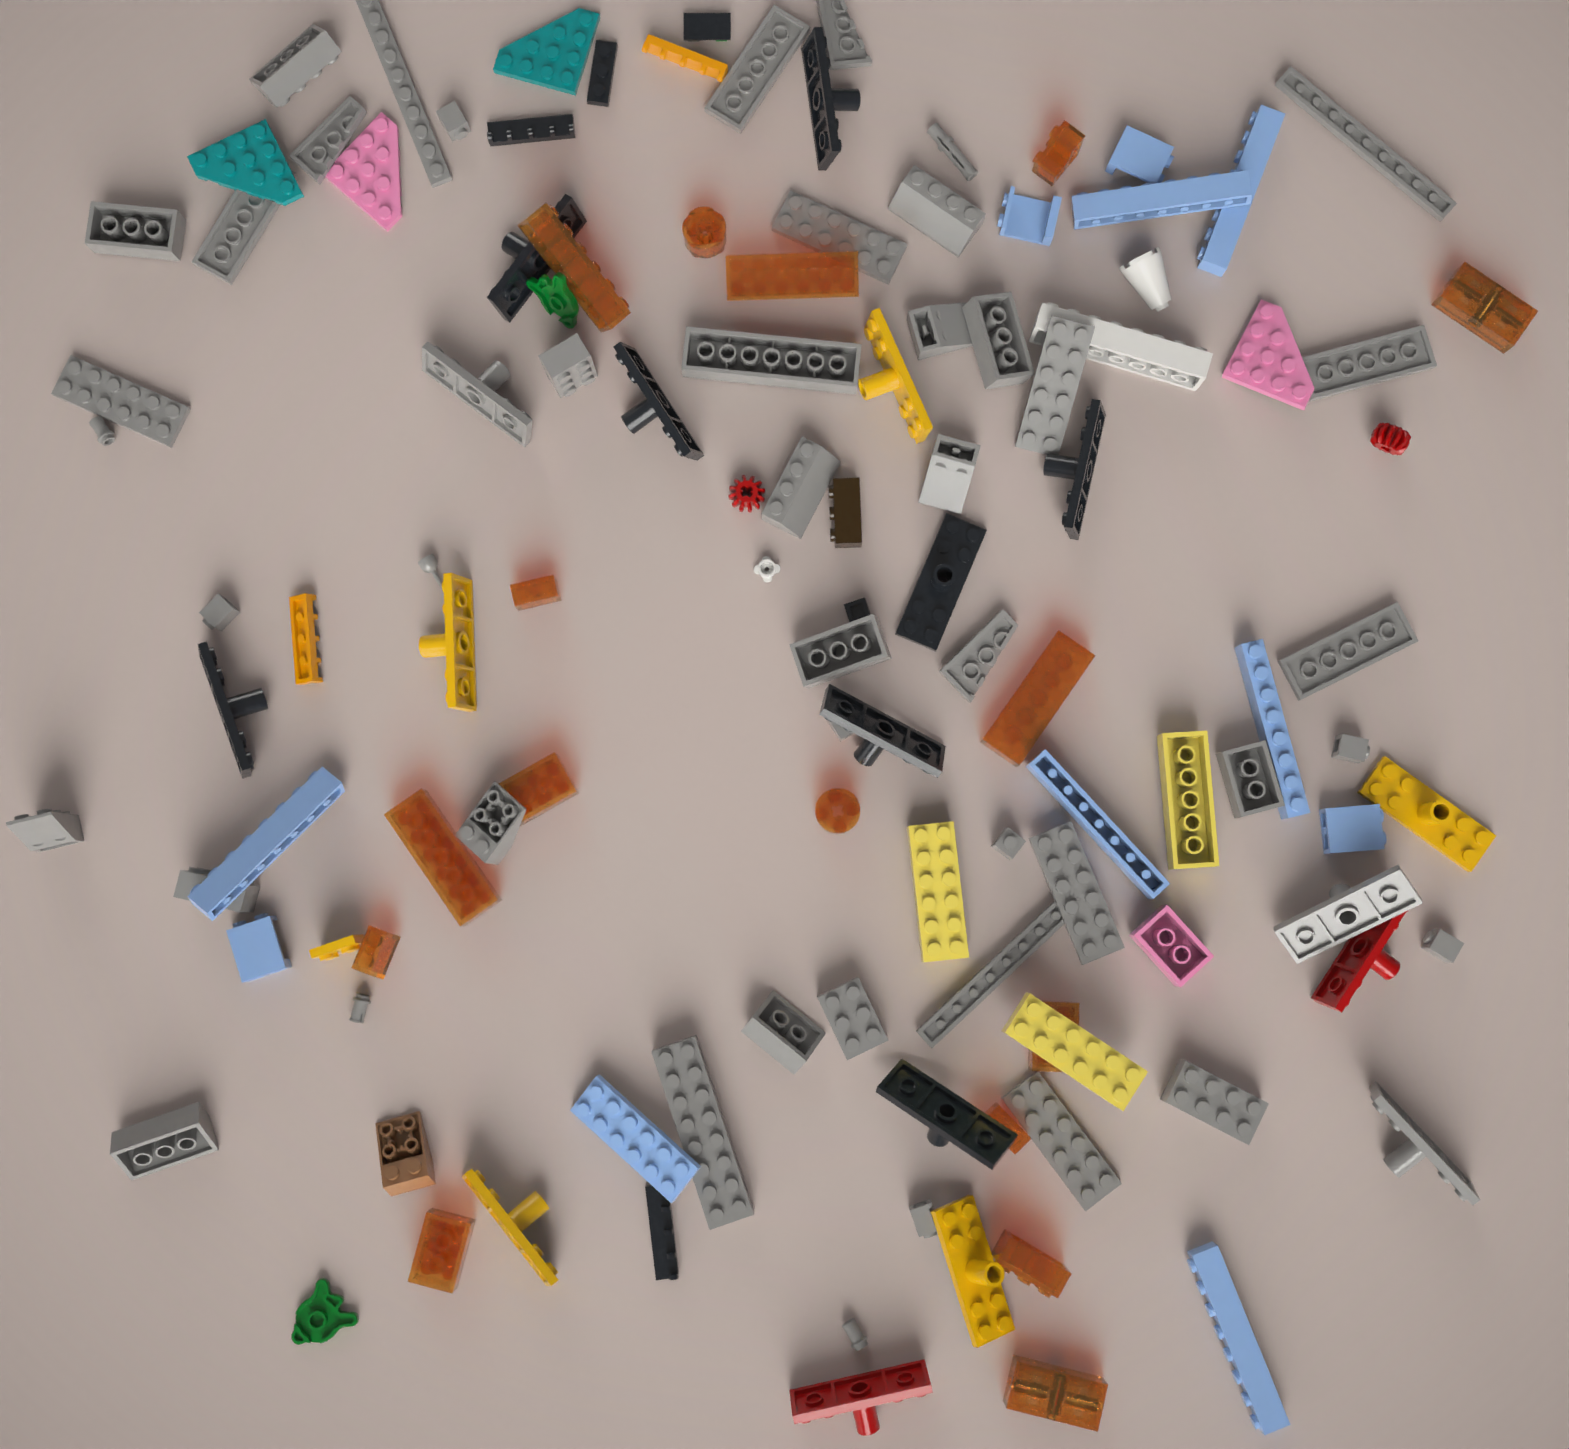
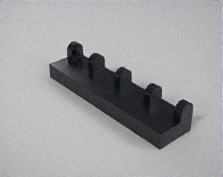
(531, 130)
(662, 1235)

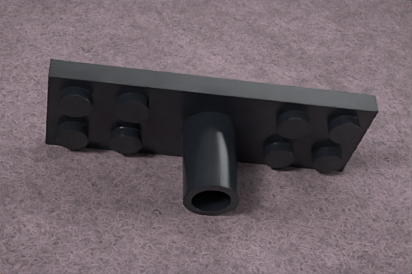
(824, 99)
(511, 290)
(654, 405)
(1079, 469)
(935, 600)
(232, 707)
(881, 733)
(946, 1114)

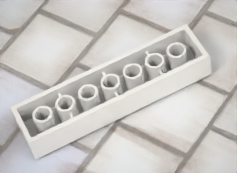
(1133, 349)

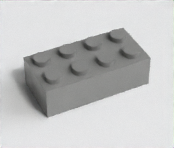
(135, 231)
(998, 340)
(840, 651)
(1214, 1101)

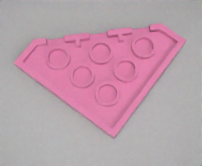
(371, 172)
(1270, 359)

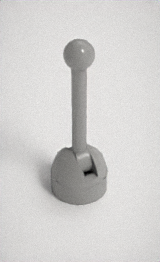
(429, 565)

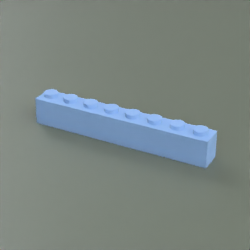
(1161, 199)
(1229, 221)
(1272, 725)
(1097, 825)
(266, 843)
(1239, 1340)

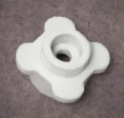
(767, 575)

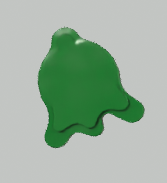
(556, 297)
(321, 1316)

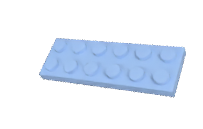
(635, 1138)

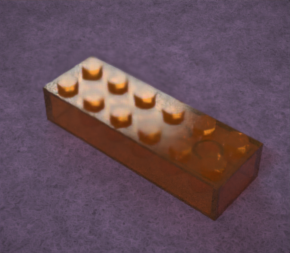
(582, 275)
(792, 275)
(1037, 698)
(442, 857)

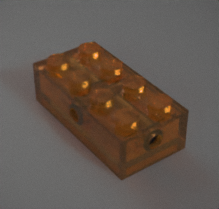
(1484, 307)
(1055, 1393)

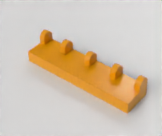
(685, 57)
(304, 639)

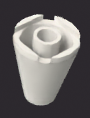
(1149, 279)

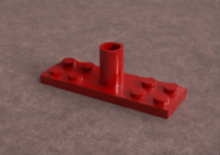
(1354, 962)
(860, 1394)

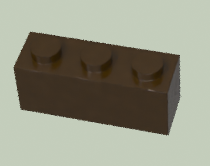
(845, 513)

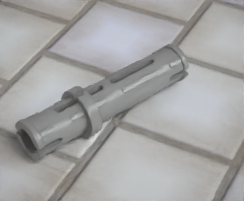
(950, 149)

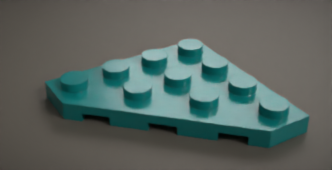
(552, 54)
(249, 163)

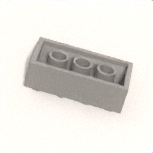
(296, 65)
(936, 211)
(800, 488)
(164, 1141)

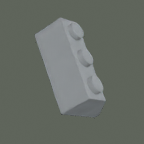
(783, 1032)

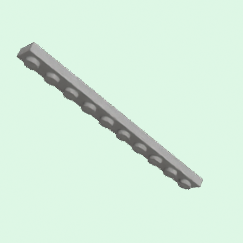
(404, 92)
(1365, 144)
(991, 976)

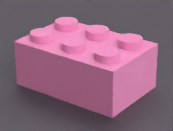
(1171, 945)

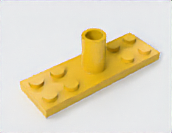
(893, 378)
(456, 643)
(1427, 814)
(515, 1222)
(973, 1270)

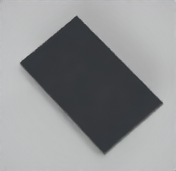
(707, 26)

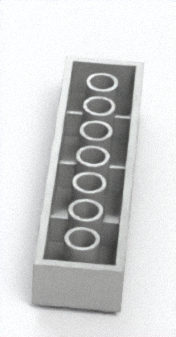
(771, 360)
(703, 1131)

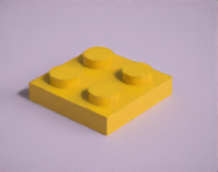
(344, 945)

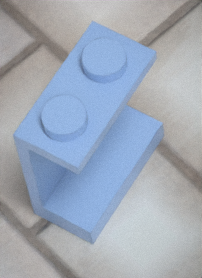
(1141, 156)
(1029, 218)
(1352, 828)
(257, 948)

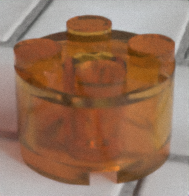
(707, 244)
(835, 798)

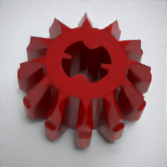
(1390, 438)
(745, 485)

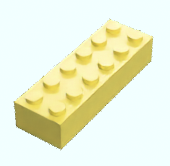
(1187, 800)
(937, 891)
(1074, 1051)

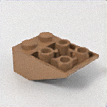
(404, 1154)

